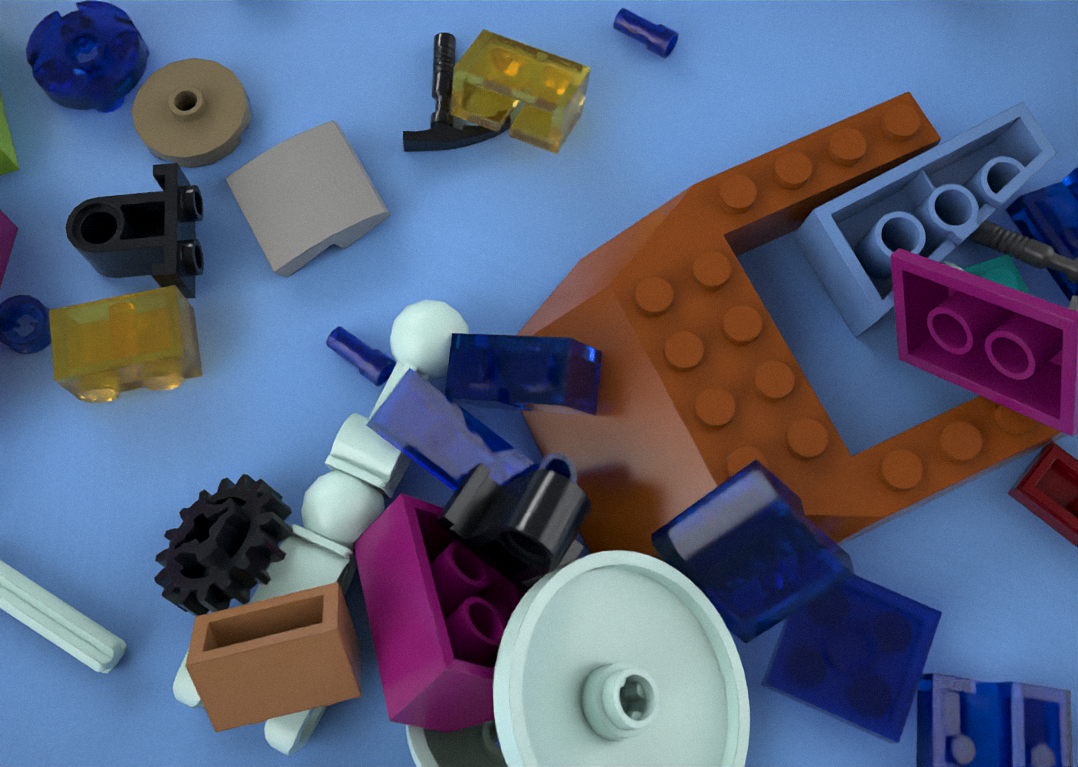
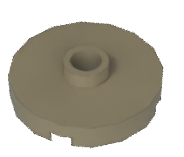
(198, 134)

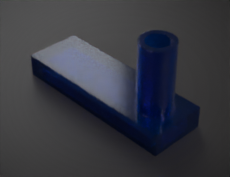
(450, 439)

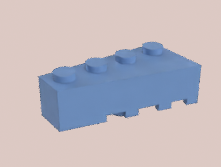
(920, 208)

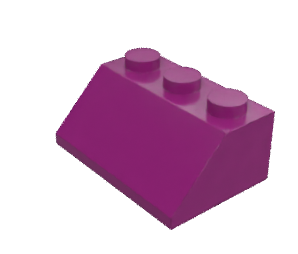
(988, 339)
(432, 618)

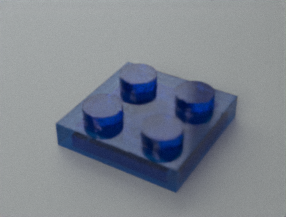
(855, 656)

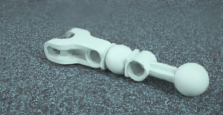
(347, 498)

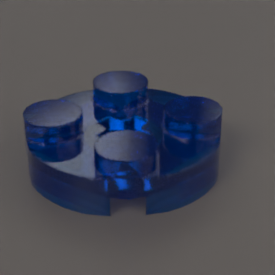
(93, 83)

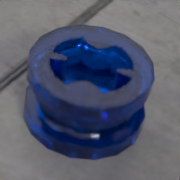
(11, 311)

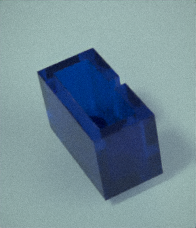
(537, 370)

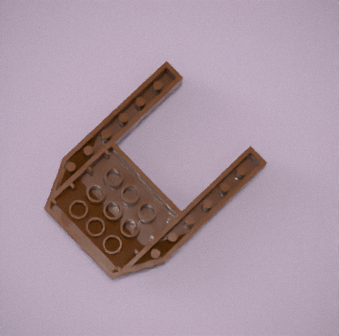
(706, 381)

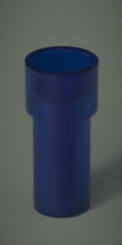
(657, 38)
(371, 362)

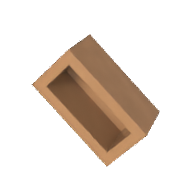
(275, 657)

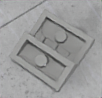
(307, 197)

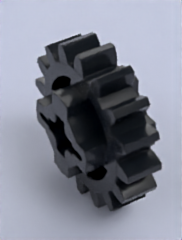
(223, 546)

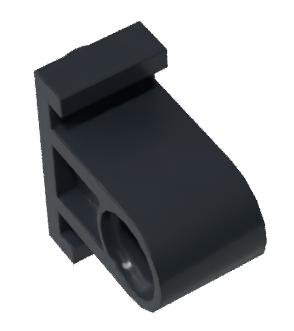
(149, 229)
(519, 526)

